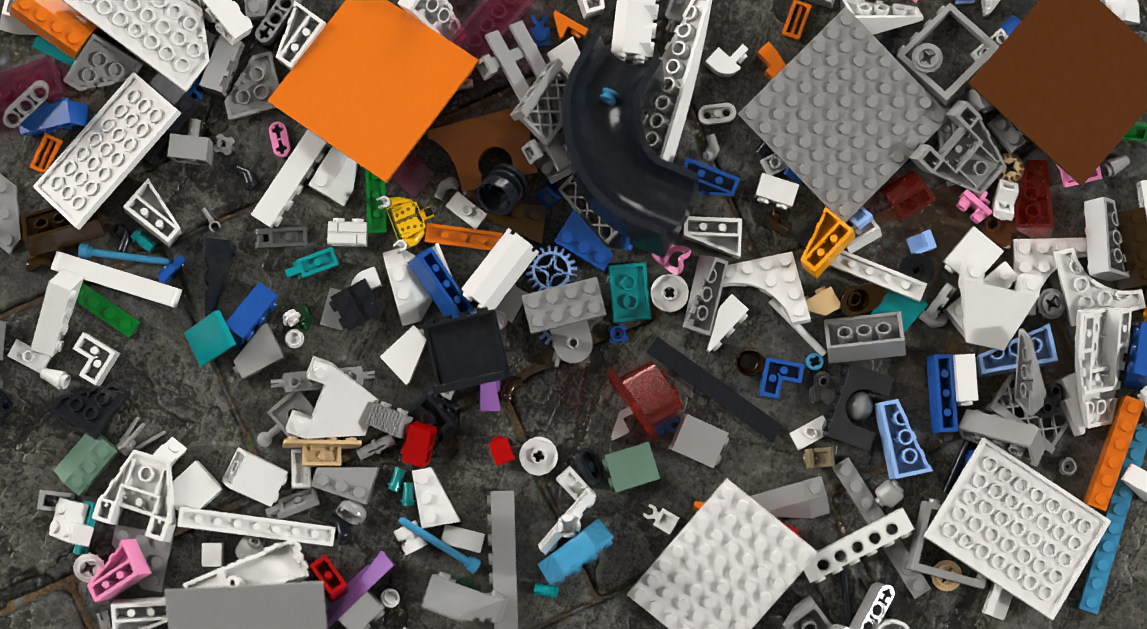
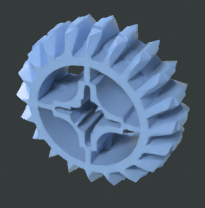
(542, 269)

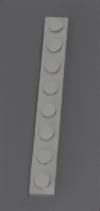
(871, 512)

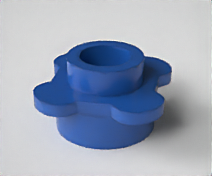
(613, 337)

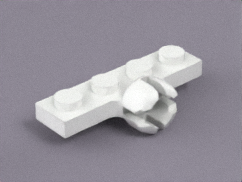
(569, 522)

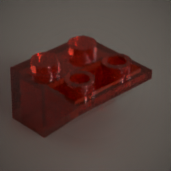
(908, 196)

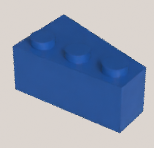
(712, 180)
(583, 243)
(1136, 369)

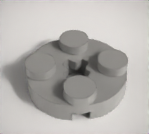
(940, 301)

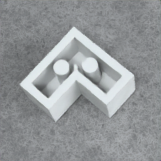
(100, 358)
(69, 522)

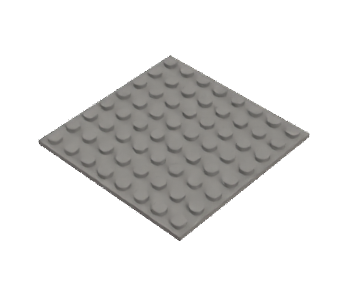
(844, 115)
(248, 606)

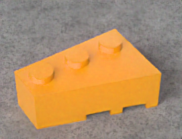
(826, 244)

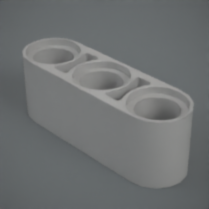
(21, 111)

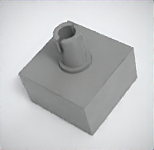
(191, 147)

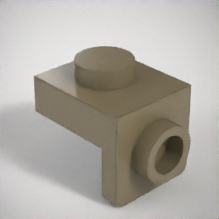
(819, 457)

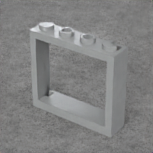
(948, 95)
(917, 544)

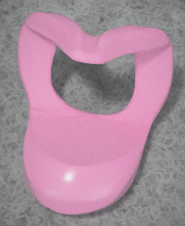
(665, 261)

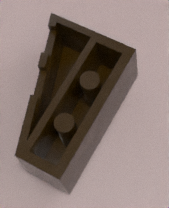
(524, 220)

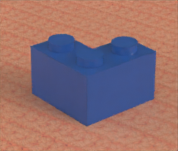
(775, 372)

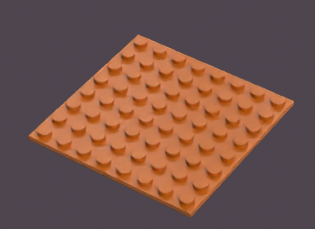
(373, 83)

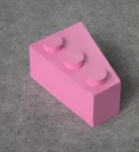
(121, 572)

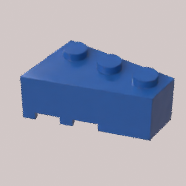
(55, 116)
(251, 314)

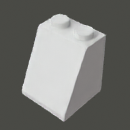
(255, 477)

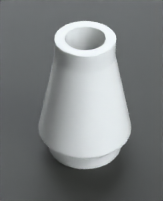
(57, 378)

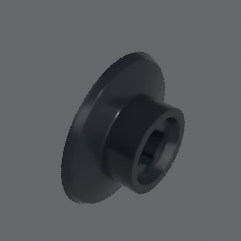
(925, 263)

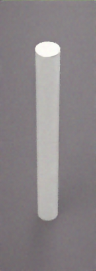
(807, 337)

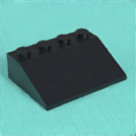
(182, 102)

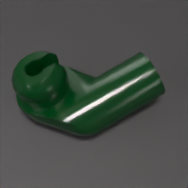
(306, 319)

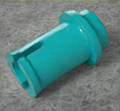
(140, 238)
(396, 479)
(408, 494)
(546, 590)

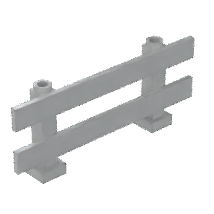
(507, 61)

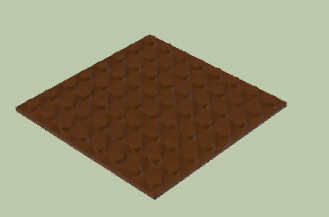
(1069, 81)

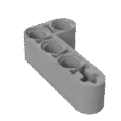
(276, 10)
(879, 597)

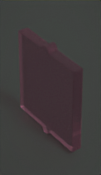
(412, 175)

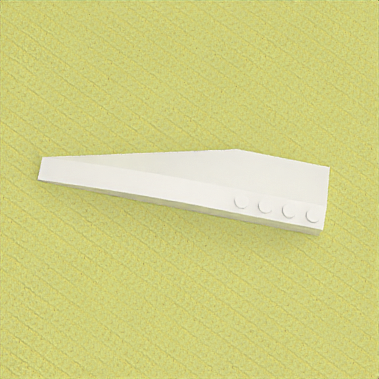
(680, 68)

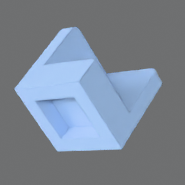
(921, 243)

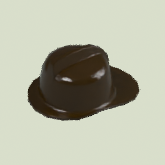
(861, 299)

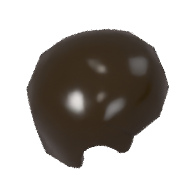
(749, 361)

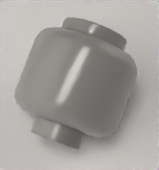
(889, 493)
(248, 546)

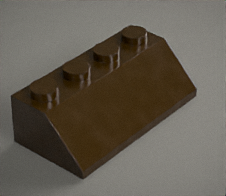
(50, 230)
(1134, 235)

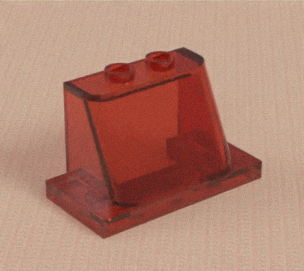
(647, 396)

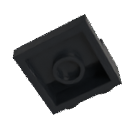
(356, 305)
(434, 412)

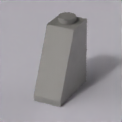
(258, 354)

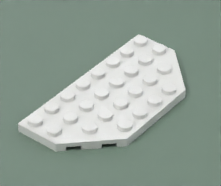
(160, 32)

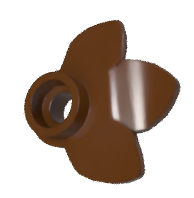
(1001, 233)

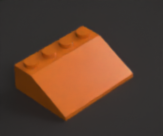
(55, 23)

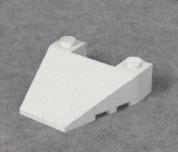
(991, 311)
(339, 409)
(143, 487)

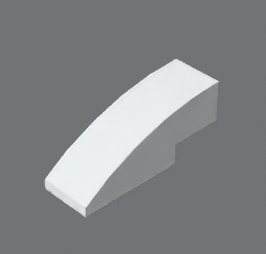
(1071, 405)

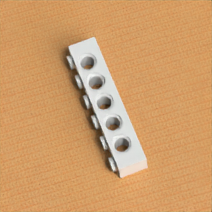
(862, 535)

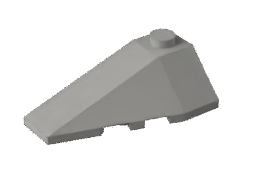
(1028, 382)
(796, 500)
(806, 616)

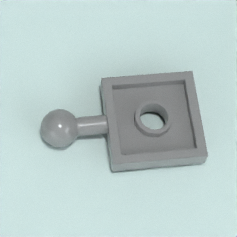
(280, 415)

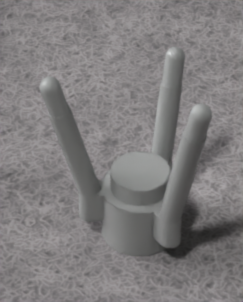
(127, 442)

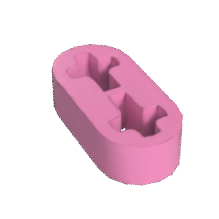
(275, 140)

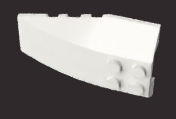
(1099, 352)

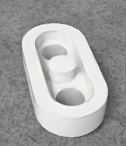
(716, 113)

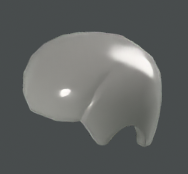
(859, 406)
(351, 511)

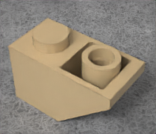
(823, 302)

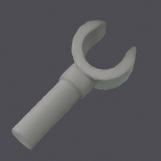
(210, 219)

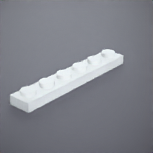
(879, 275)

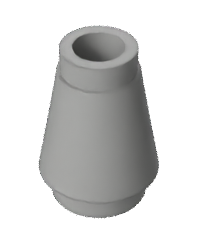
(1114, 165)

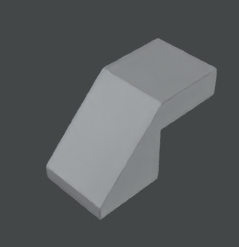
(620, 426)

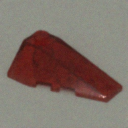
(1033, 205)

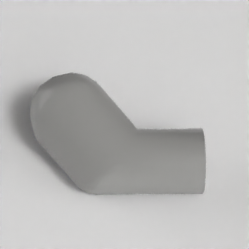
(445, 185)

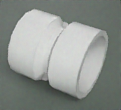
(410, 540)

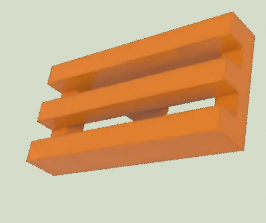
(791, 35)
(39, 150)

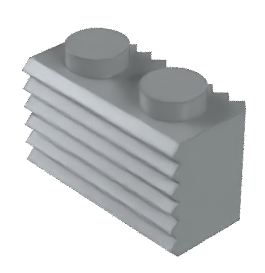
(388, 419)

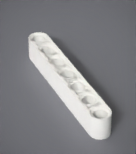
(118, 279)

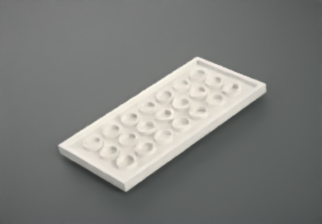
(106, 150)

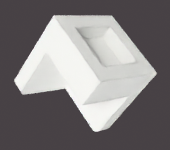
(212, 554)

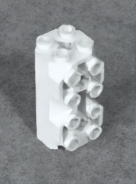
(634, 30)
(499, 270)

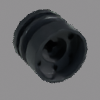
(502, 189)

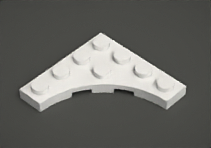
(1037, 256)
(775, 277)
(1085, 293)

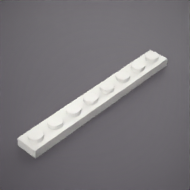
(256, 526)

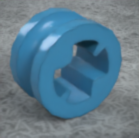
(608, 96)
(816, 367)

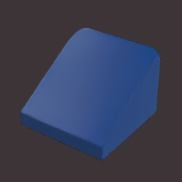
(1010, 24)
(549, 196)

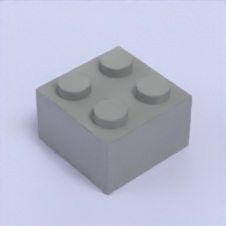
(363, 612)

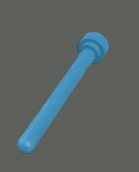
(87, 251)
(470, 563)

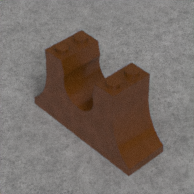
(475, 138)

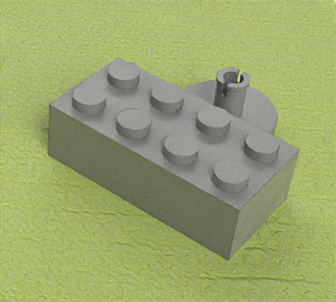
(566, 315)

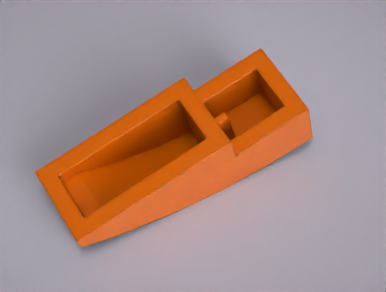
(771, 59)

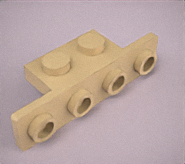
(322, 452)

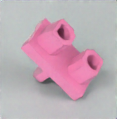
(977, 203)

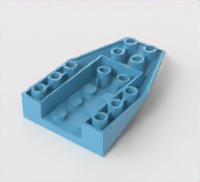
(575, 552)

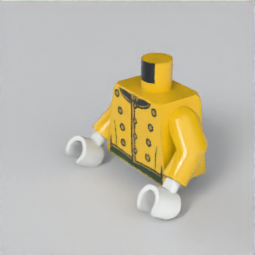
(406, 220)

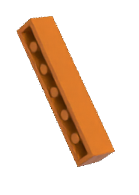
(1113, 453)

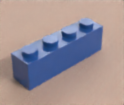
(439, 283)
(942, 393)

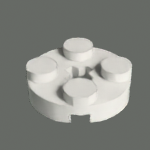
(667, 282)
(533, 446)

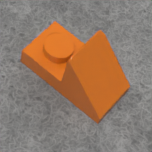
(564, 24)

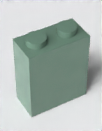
(631, 467)

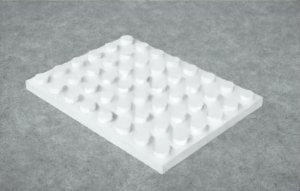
(1017, 528)
(723, 566)

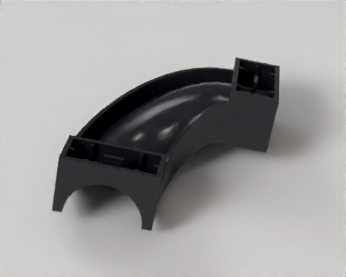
(610, 153)

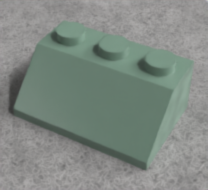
(86, 463)

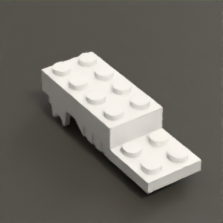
(274, 565)

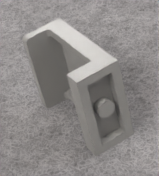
(699, 441)

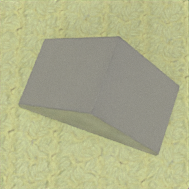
(49, 498)

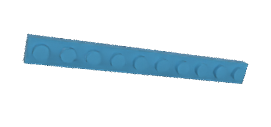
(1116, 512)

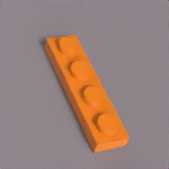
(461, 237)

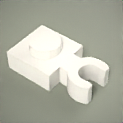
(664, 520)

